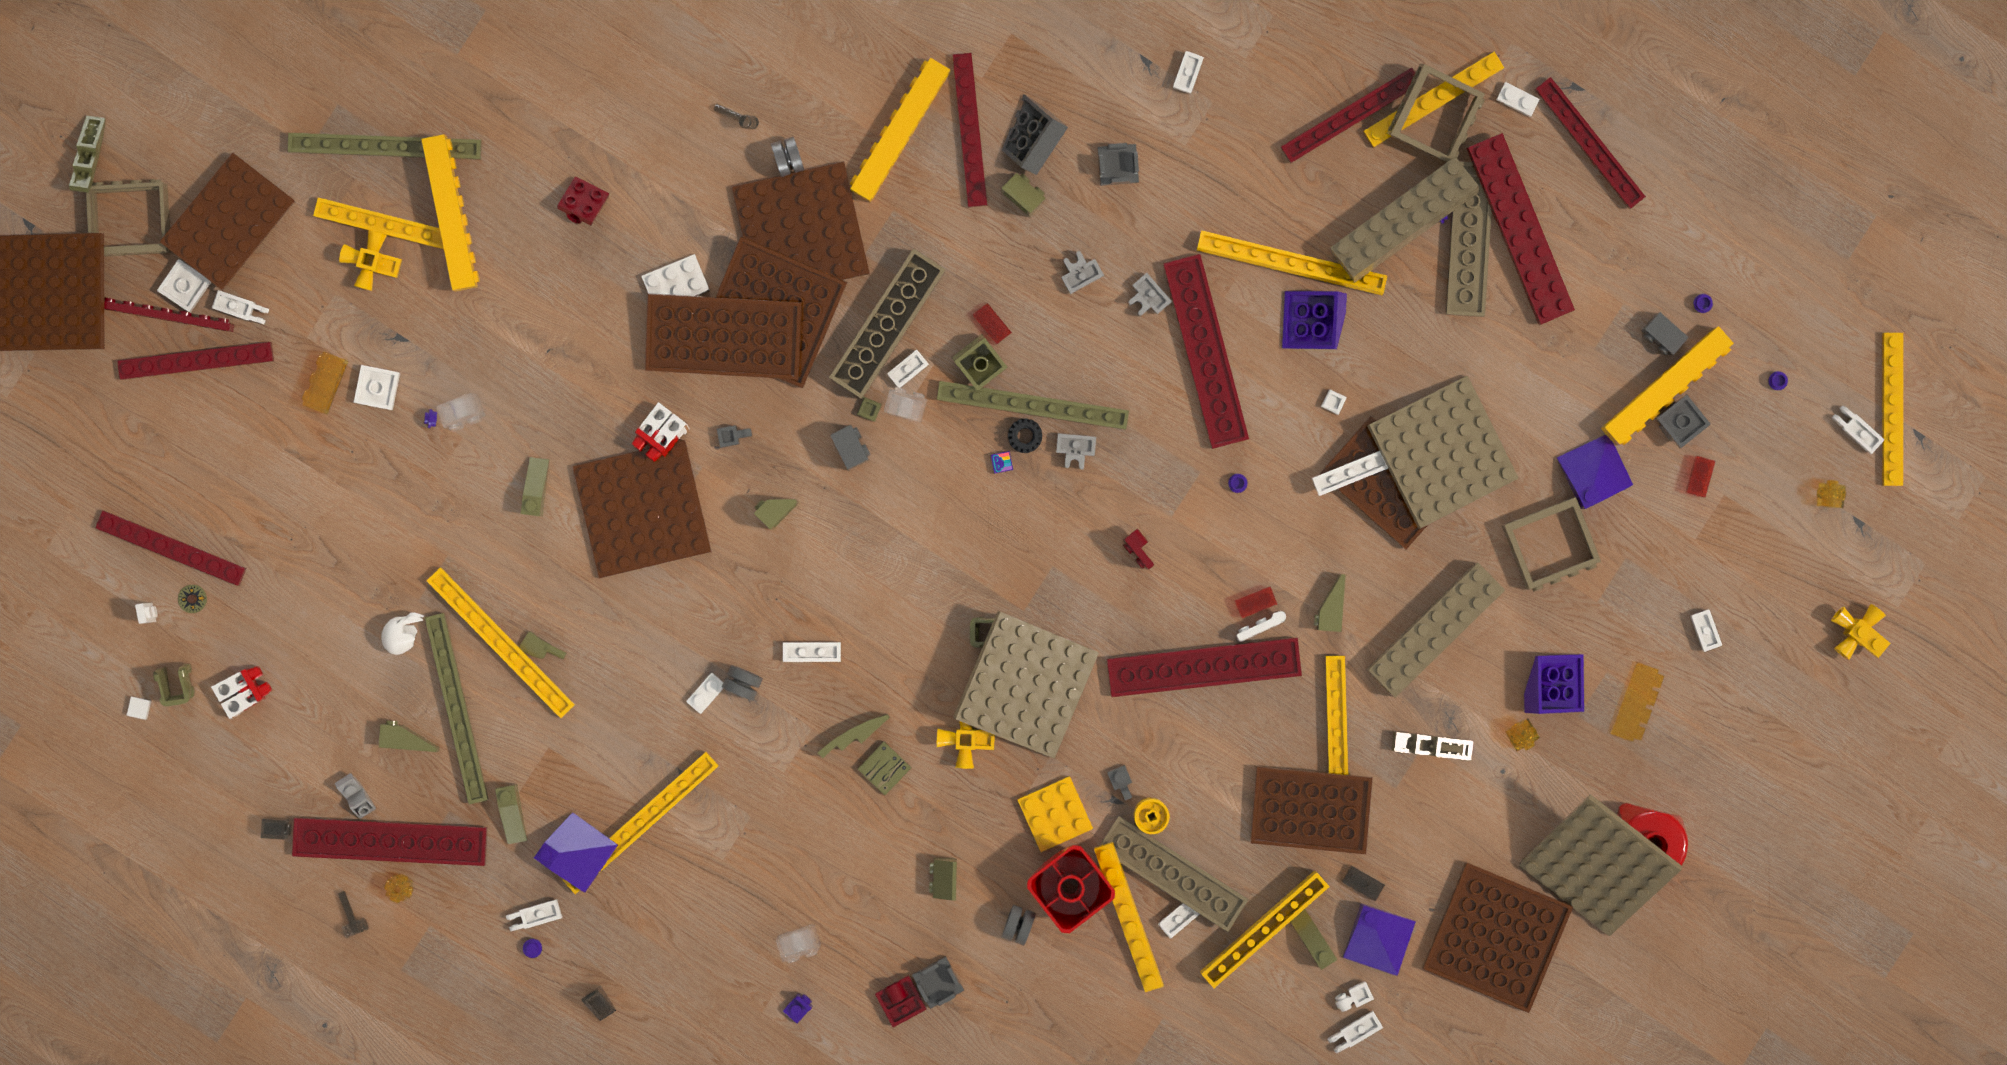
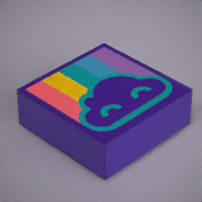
(1001, 462)

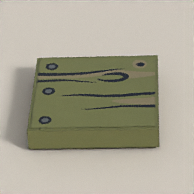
(884, 768)

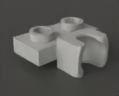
(1080, 273)
(1149, 295)
(1075, 448)

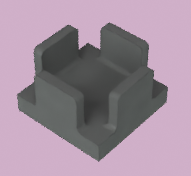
(1118, 164)
(1682, 421)
(938, 983)

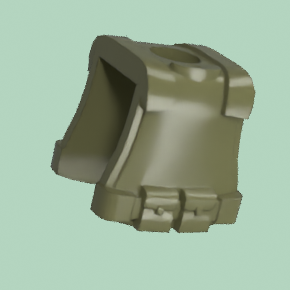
(974, 630)
(160, 675)

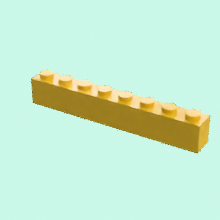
(900, 129)
(449, 212)
(1667, 385)
(1264, 929)

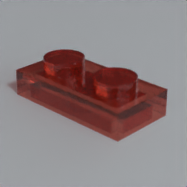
(992, 323)
(1700, 476)
(1256, 602)

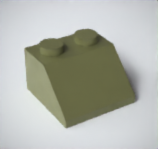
(1023, 194)
(979, 362)
(774, 511)
(944, 878)

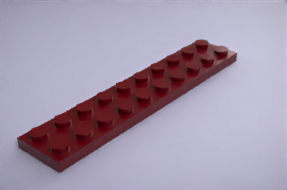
(1520, 229)
(1206, 351)
(1204, 667)
(389, 841)

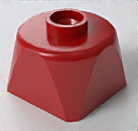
(1665, 827)
(1075, 908)

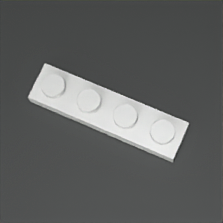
(1349, 473)

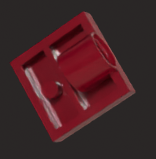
(582, 201)
(1134, 544)
(900, 1001)

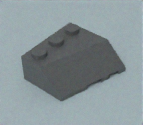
(1033, 136)

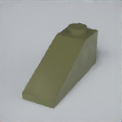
(535, 487)
(1331, 610)
(401, 737)
(511, 813)
(1313, 940)

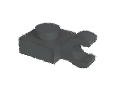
(730, 436)
(1120, 779)

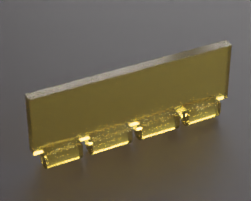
(1637, 696)

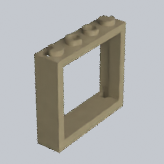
(1408, 102)
(134, 186)
(1555, 577)

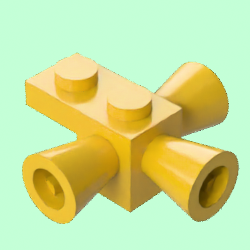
(370, 260)
(1860, 632)
(965, 740)

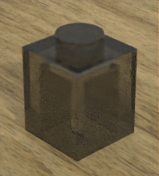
(275, 828)

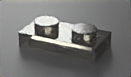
(1363, 883)

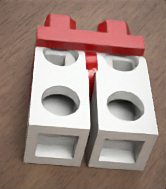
(660, 432)
(247, 688)

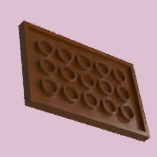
(227, 221)
(1377, 493)
(1311, 810)

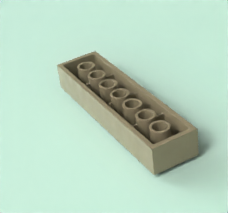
(1405, 219)
(887, 323)
(1435, 629)

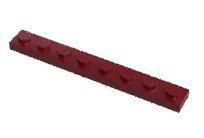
(1348, 116)
(969, 130)
(1590, 143)
(166, 314)
(195, 361)
(170, 548)

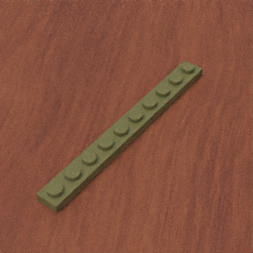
(375, 145)
(1033, 405)
(456, 708)

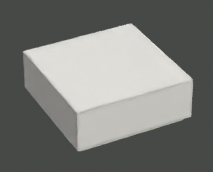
(1333, 402)
(139, 708)

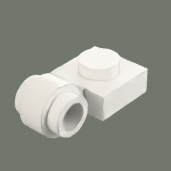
(1359, 995)

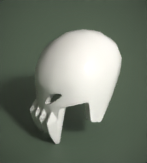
(398, 636)

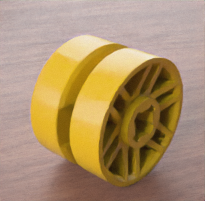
(1153, 825)

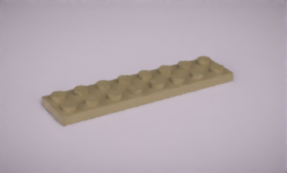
(1469, 254)
(1175, 874)

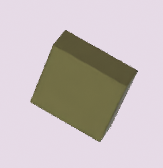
(869, 409)

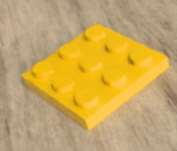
(1055, 814)

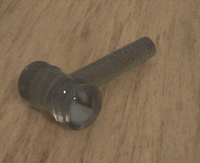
(745, 121)
(354, 927)

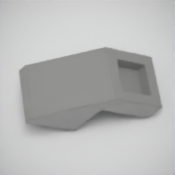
(356, 795)

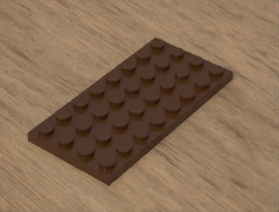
(723, 336)

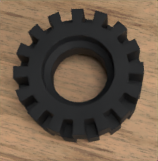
(1033, 427)

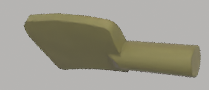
(538, 648)

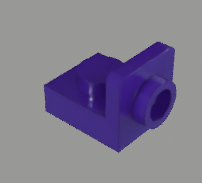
(798, 1007)

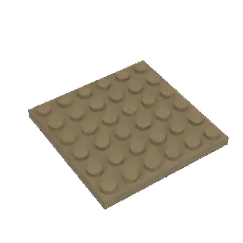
(1443, 452)
(1025, 684)
(1600, 865)

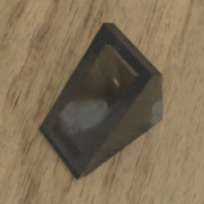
(599, 1003)

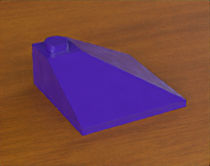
(1313, 319)
(1594, 471)
(1555, 685)
(576, 852)
(1379, 939)

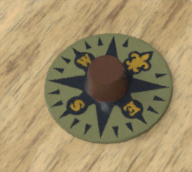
(192, 598)

